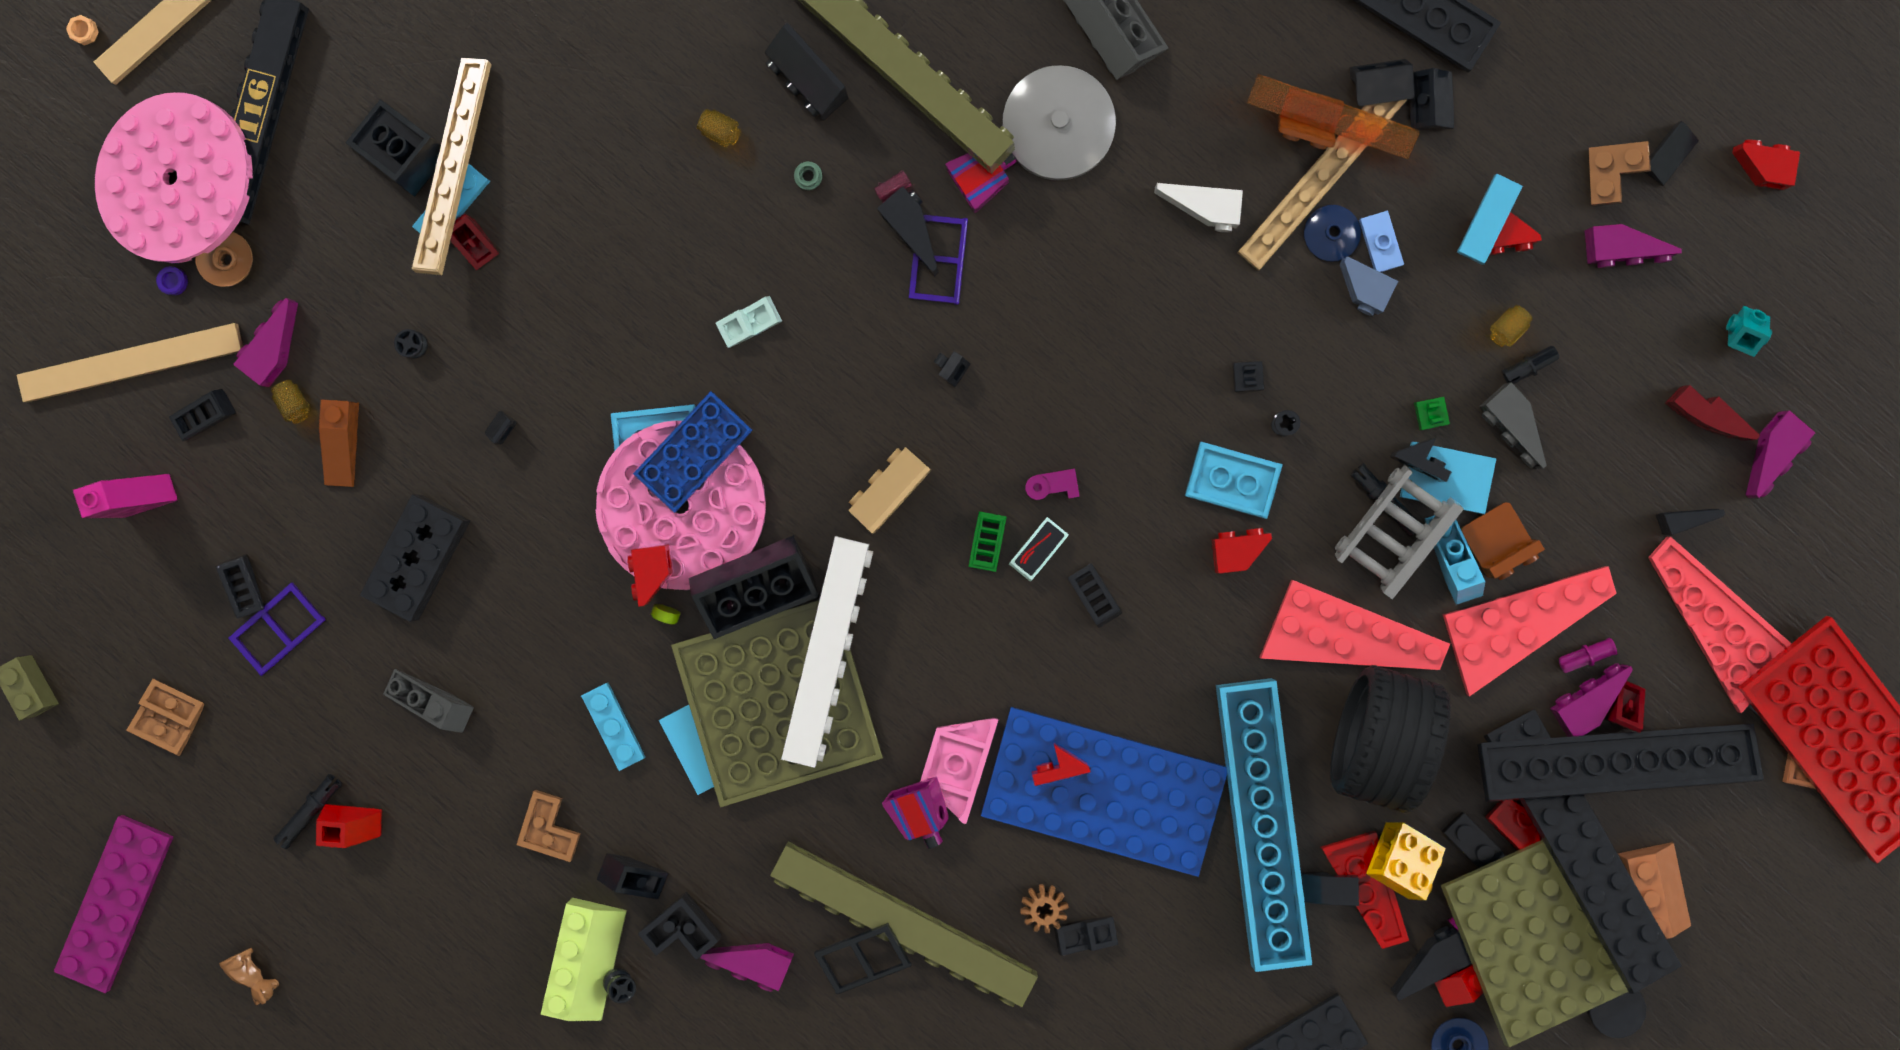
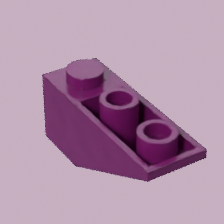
(1621, 243)
(270, 347)
(1776, 448)
(1590, 705)
(757, 962)

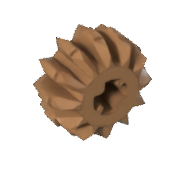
(1048, 917)

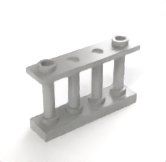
(1426, 534)

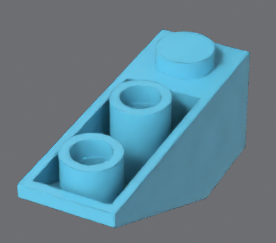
(1458, 565)

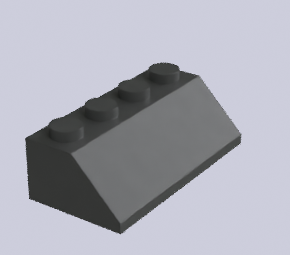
(1119, 33)

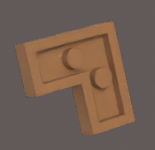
(1609, 163)
(540, 832)

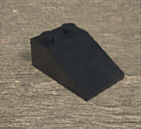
(396, 147)

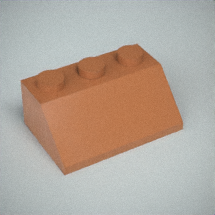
(1660, 884)

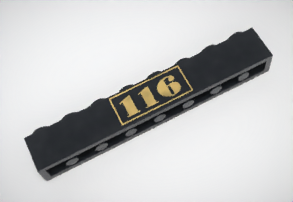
(266, 83)

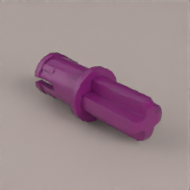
(1588, 655)

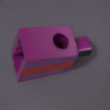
(975, 181)
(918, 811)

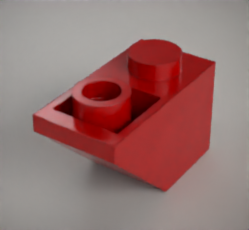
(1768, 166)
(1515, 234)
(1238, 552)
(651, 570)
(347, 825)
(1460, 987)

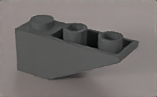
(1515, 419)
(428, 702)

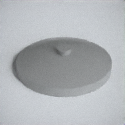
(1059, 122)

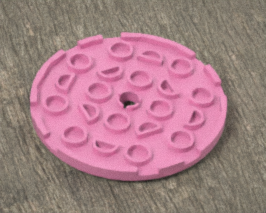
(211, 185)
(718, 527)

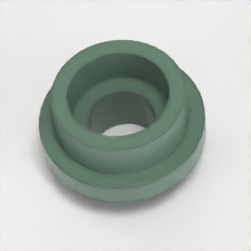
(808, 167)

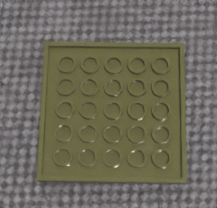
(744, 703)
(1530, 944)

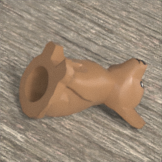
(244, 972)

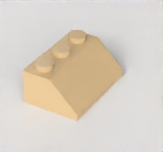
(888, 489)

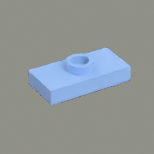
(1381, 242)

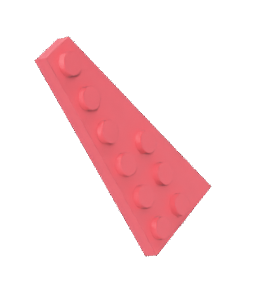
(1723, 625)
(1509, 628)
(1330, 630)

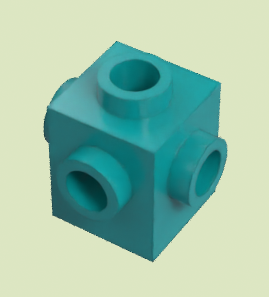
(1748, 330)

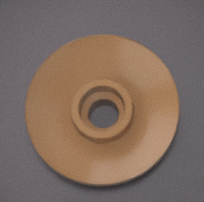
(215, 271)

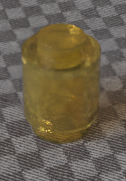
(719, 127)
(1510, 326)
(290, 402)

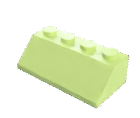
(582, 959)

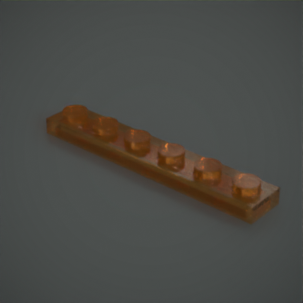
(1333, 116)

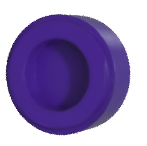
(172, 280)

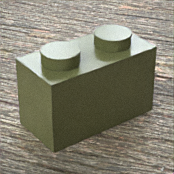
(26, 687)

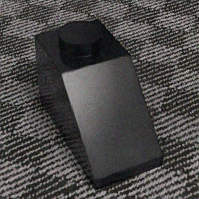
(631, 876)

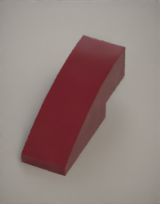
(1710, 414)

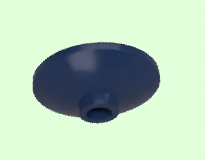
(1322, 243)
(1459, 1028)

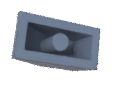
(1367, 286)

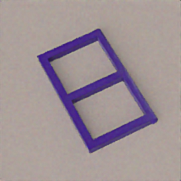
(955, 300)
(276, 628)

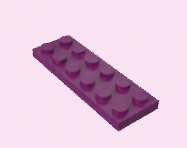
(113, 904)

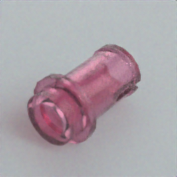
(889, 187)

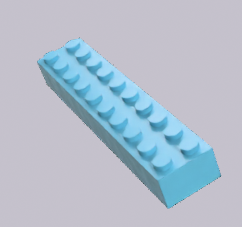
(1264, 825)

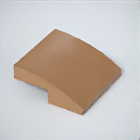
(166, 717)

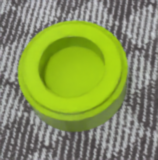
(665, 614)

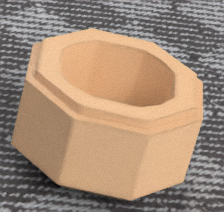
(82, 30)

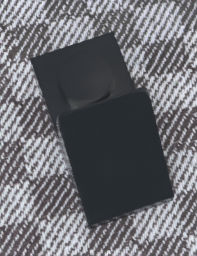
(1415, 458)

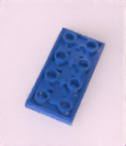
(693, 452)

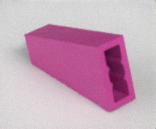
(125, 496)

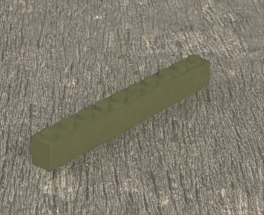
(916, 79)
(912, 927)

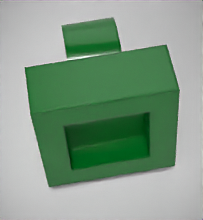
(1431, 413)

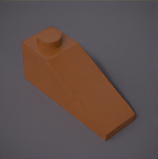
(338, 441)

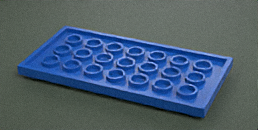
(1129, 804)

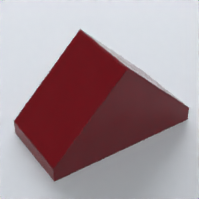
(472, 241)
(1628, 708)

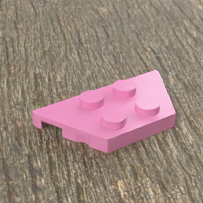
(958, 762)

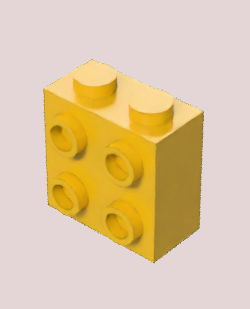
(1406, 861)

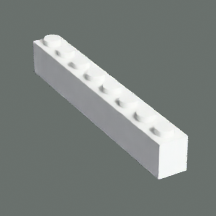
(825, 652)

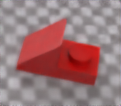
(1068, 767)

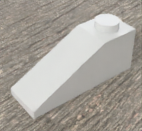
(1209, 205)

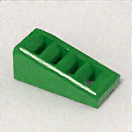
(988, 517)

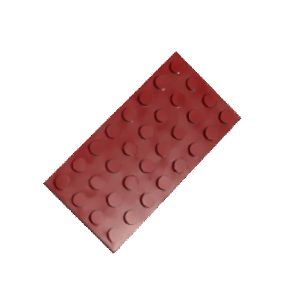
(1837, 729)

